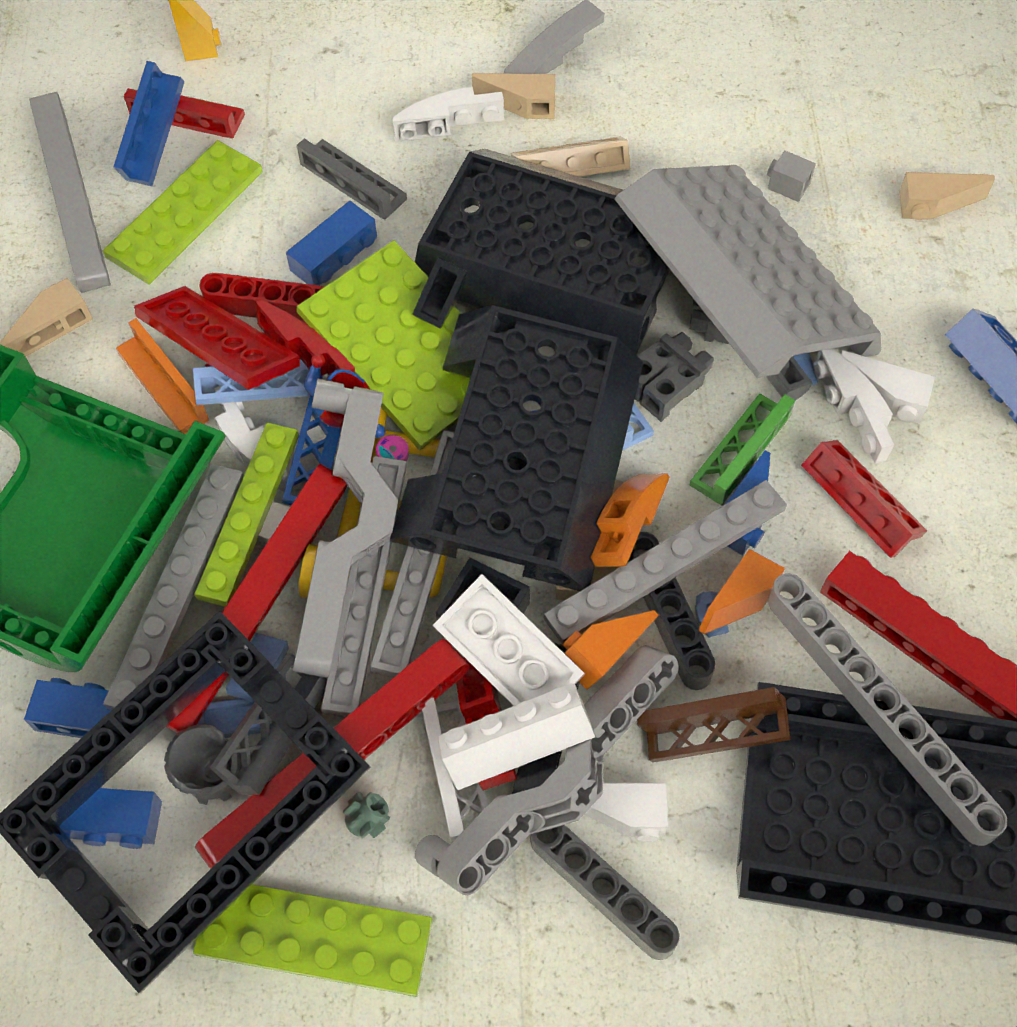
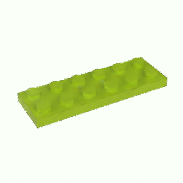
(182, 212)
(320, 939)

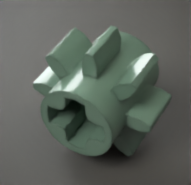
(366, 814)

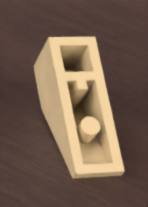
(940, 193)
(48, 318)

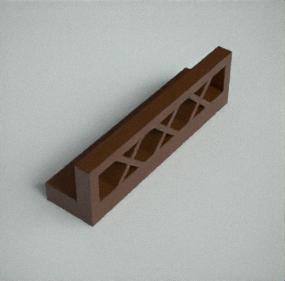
(713, 711)

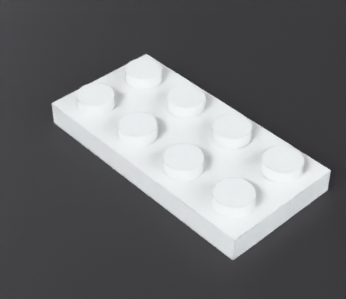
(505, 644)

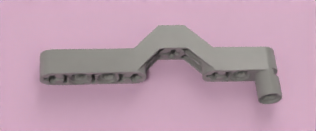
(373, 529)
(567, 791)

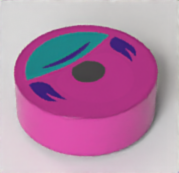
(393, 448)

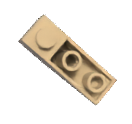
(523, 94)

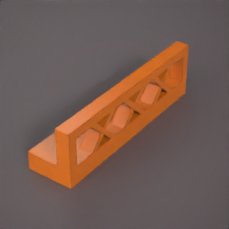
(161, 379)

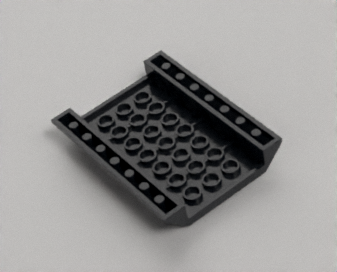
(854, 834)

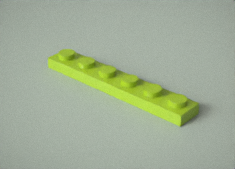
(247, 515)

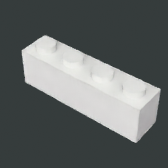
(515, 736)

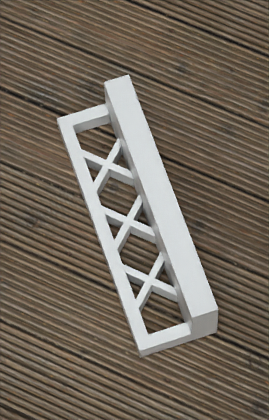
(445, 782)

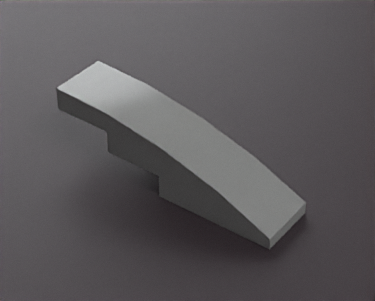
(559, 38)

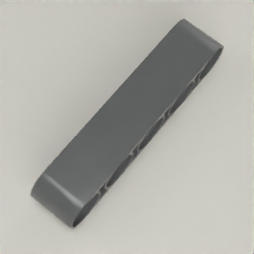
(612, 903)

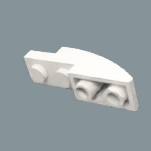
(452, 108)
(854, 393)
(242, 435)

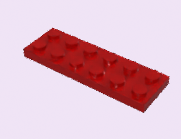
(217, 337)

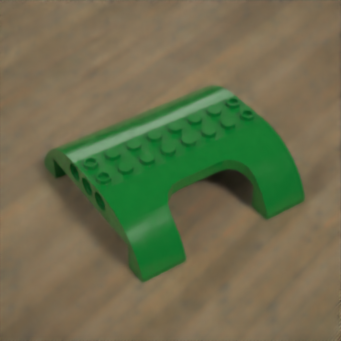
(81, 510)

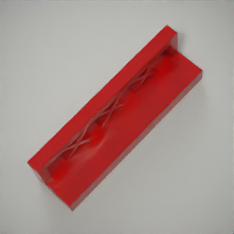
(201, 115)
(863, 497)

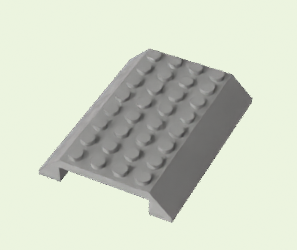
(746, 266)

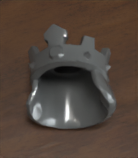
(190, 760)

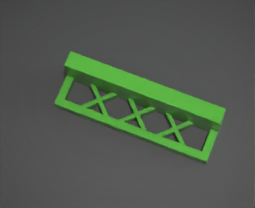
(747, 452)

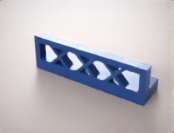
(148, 125)
(329, 449)

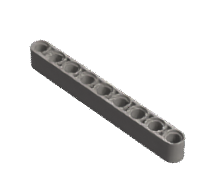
(69, 193)
(887, 722)

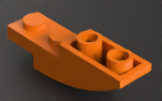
(624, 515)

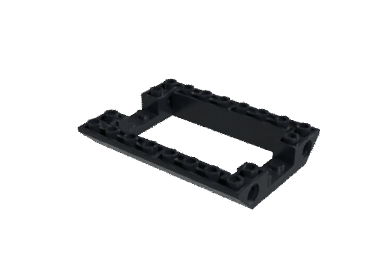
(35, 815)

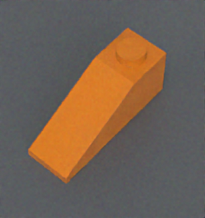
(743, 592)
(604, 644)

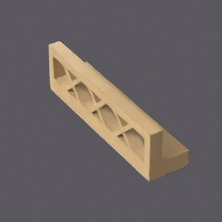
(582, 157)

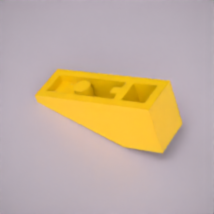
(195, 30)

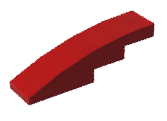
(299, 338)
(476, 700)

